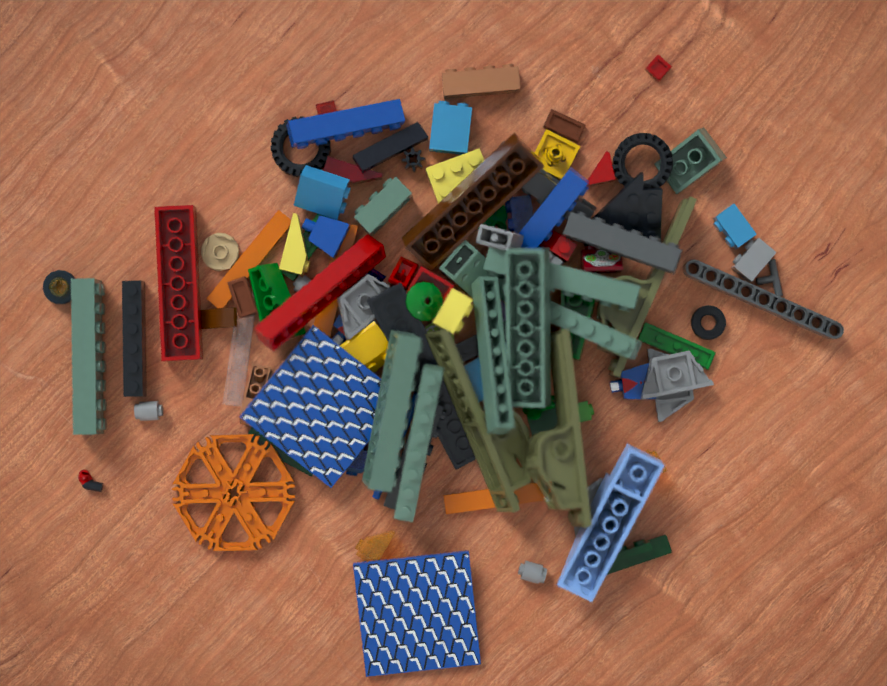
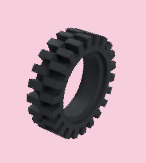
(643, 139)
(289, 167)

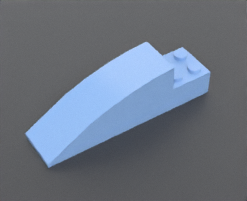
(612, 517)

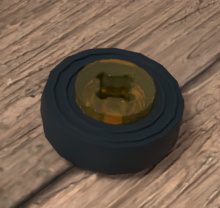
(58, 294)

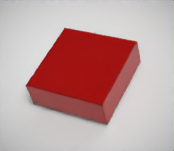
(658, 68)

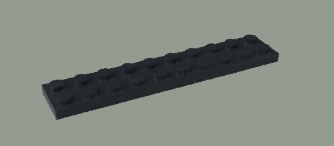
(392, 314)

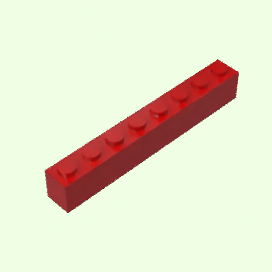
(320, 292)

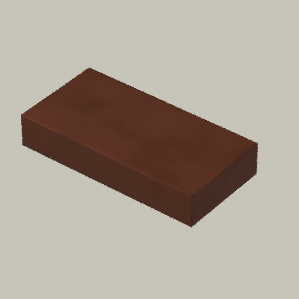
(564, 125)
(242, 297)

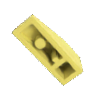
(295, 253)

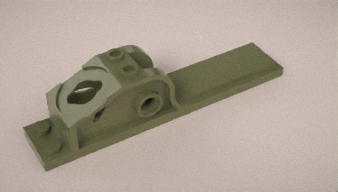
(631, 322)
(494, 452)
(558, 452)

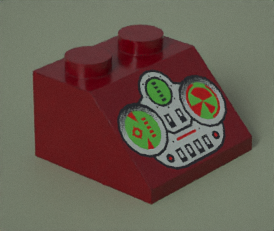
(600, 261)

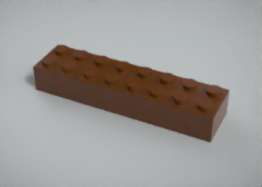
(472, 202)

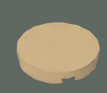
(220, 251)

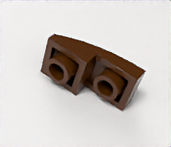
(219, 318)

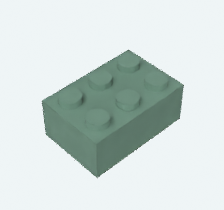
(382, 206)

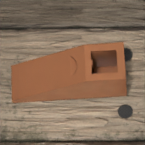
(257, 379)

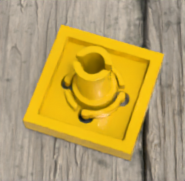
(567, 150)

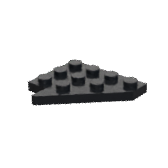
(635, 208)

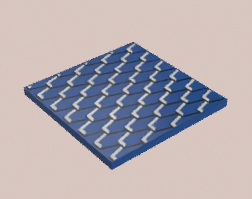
(317, 406)
(417, 613)

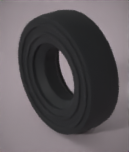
(718, 316)

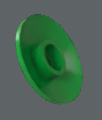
(416, 301)

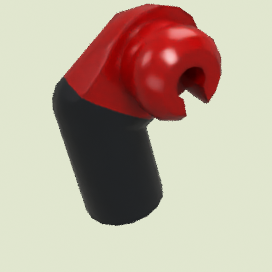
(88, 483)

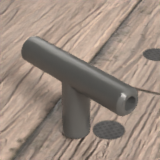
(773, 278)

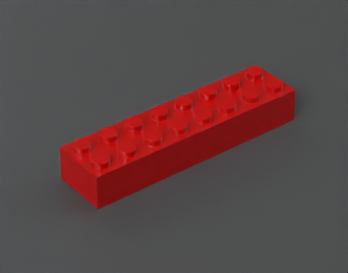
(178, 283)

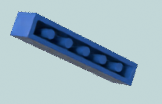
(345, 123)
(553, 208)

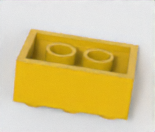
(368, 347)

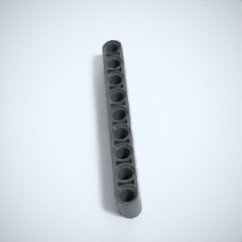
(772, 300)

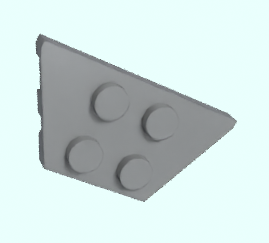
(354, 307)
(673, 374)
(672, 402)

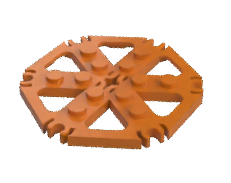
(215, 492)

